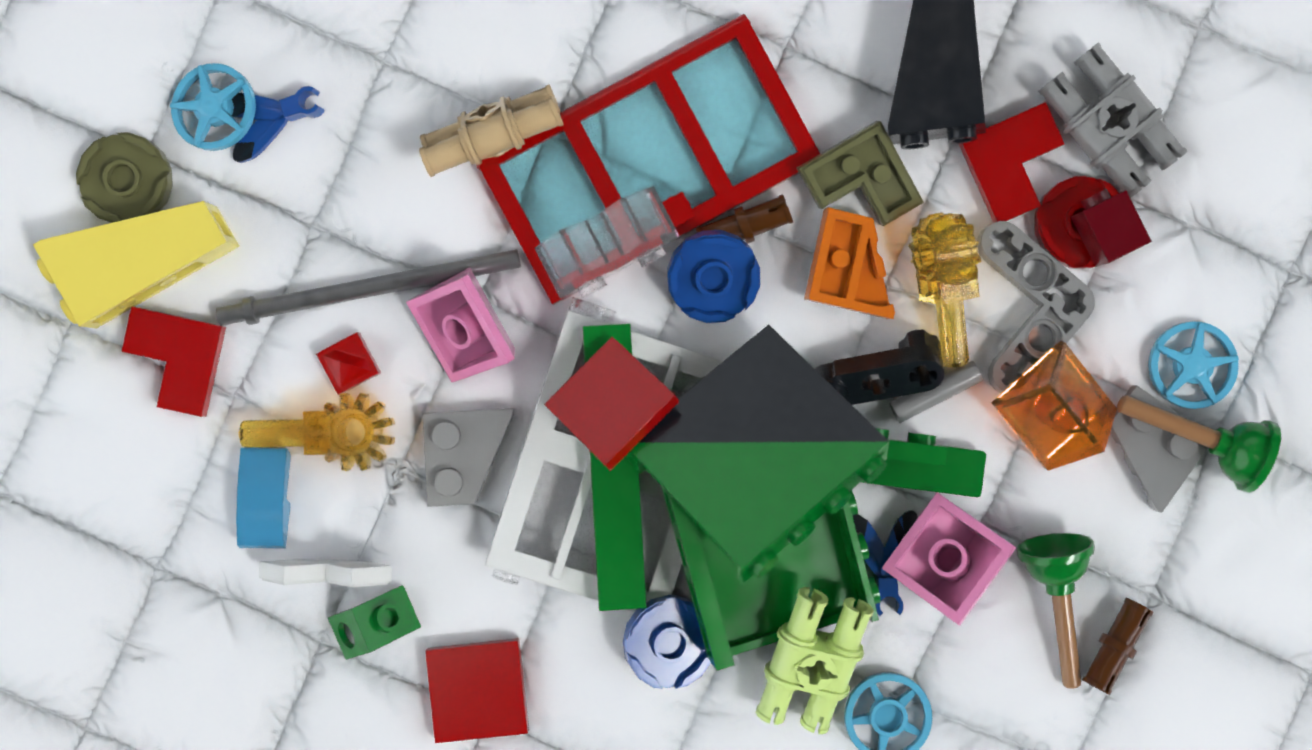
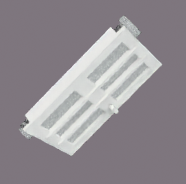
(549, 506)

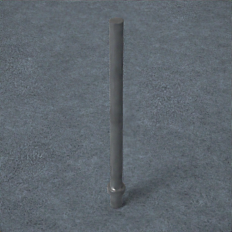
(252, 309)

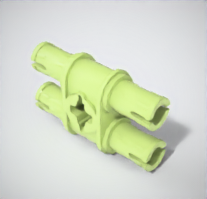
(814, 660)

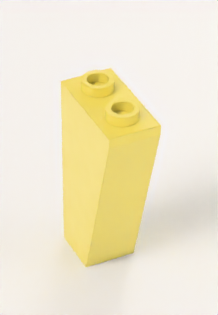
(131, 260)

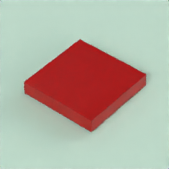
(612, 403)
(477, 690)

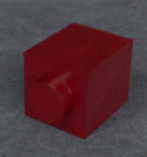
(1110, 227)

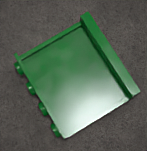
(748, 615)

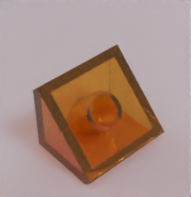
(1058, 409)

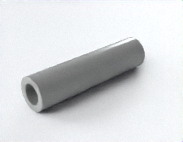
(953, 384)

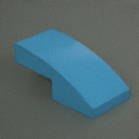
(262, 498)

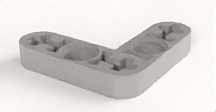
(1049, 310)

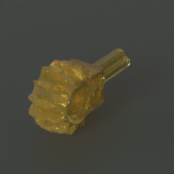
(946, 275)
(326, 432)

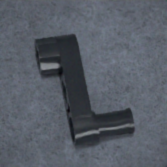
(902, 371)

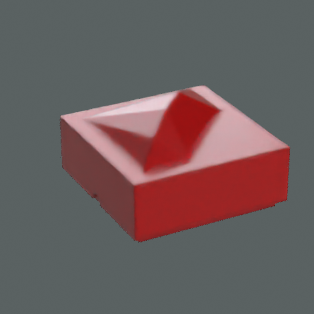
(348, 363)

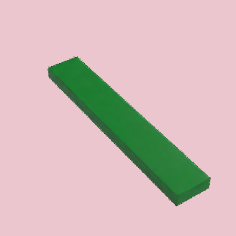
(616, 508)

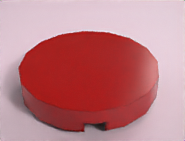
(1054, 223)

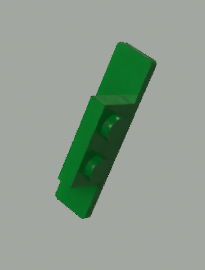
(932, 467)

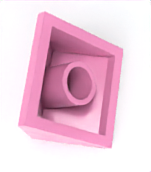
(462, 326)
(948, 558)

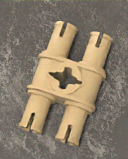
(490, 130)

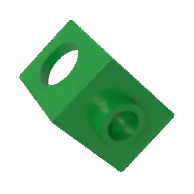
(375, 623)

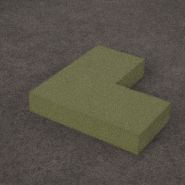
(864, 162)

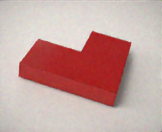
(999, 156)
(190, 355)

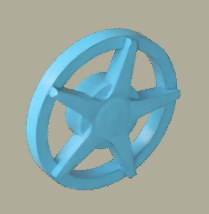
(213, 106)
(1193, 365)
(887, 713)

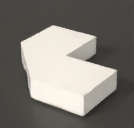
(332, 571)

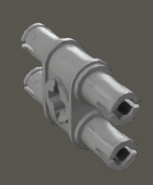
(1138, 121)

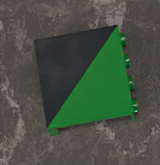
(761, 452)

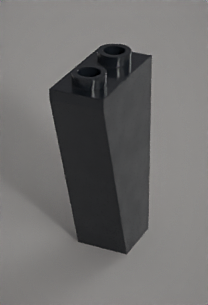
(938, 77)

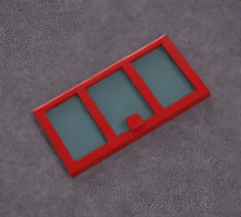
(696, 125)

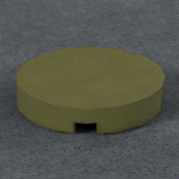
(124, 177)

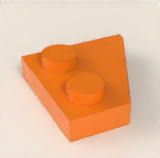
(847, 266)

